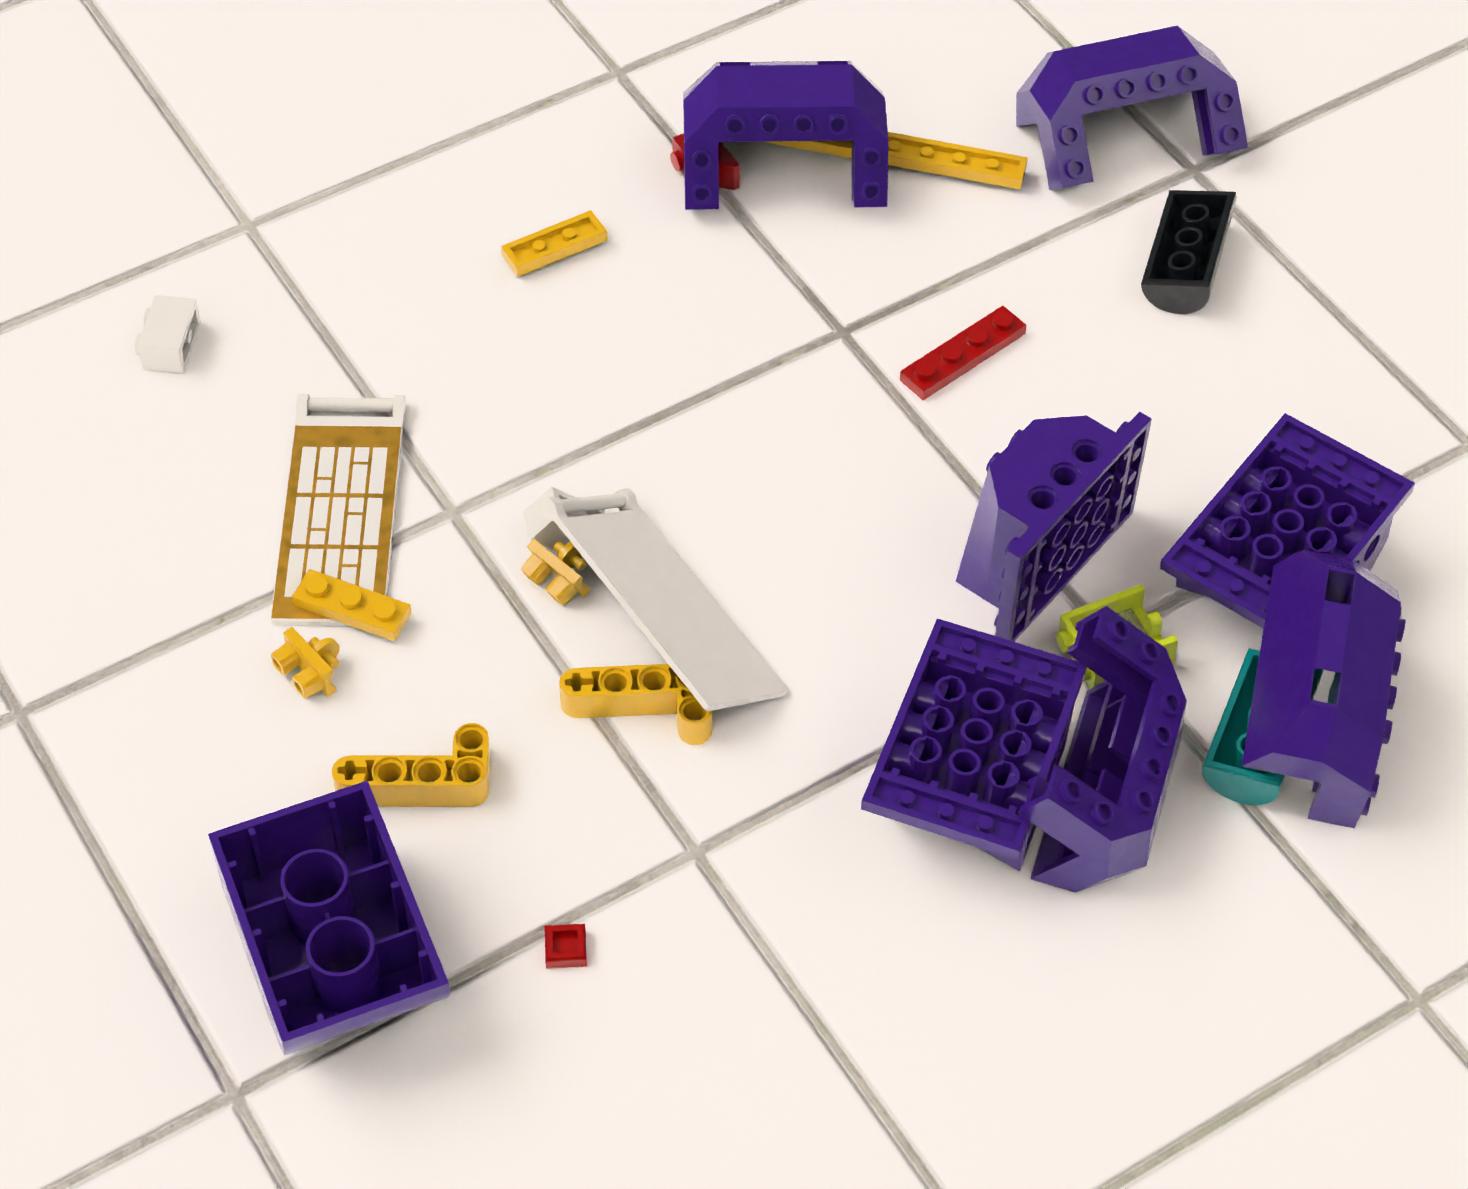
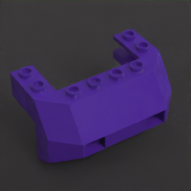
(1122, 74)
(784, 104)
(1338, 620)
(1112, 789)

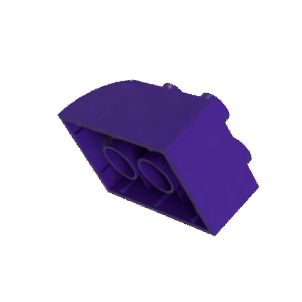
(327, 917)

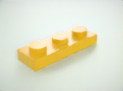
(554, 243)
(351, 605)

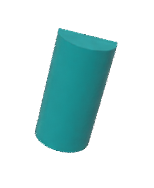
(1224, 758)

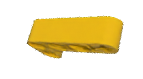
(589, 694)
(414, 770)

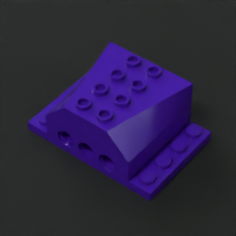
(1284, 499)
(1049, 511)
(972, 736)

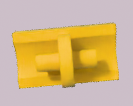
(567, 580)
(314, 659)

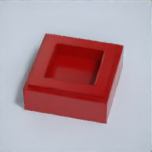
(565, 946)

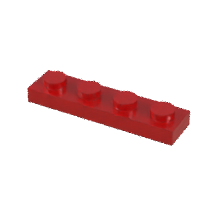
(962, 352)

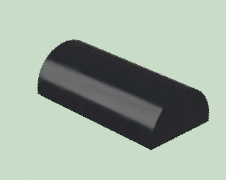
(1187, 249)

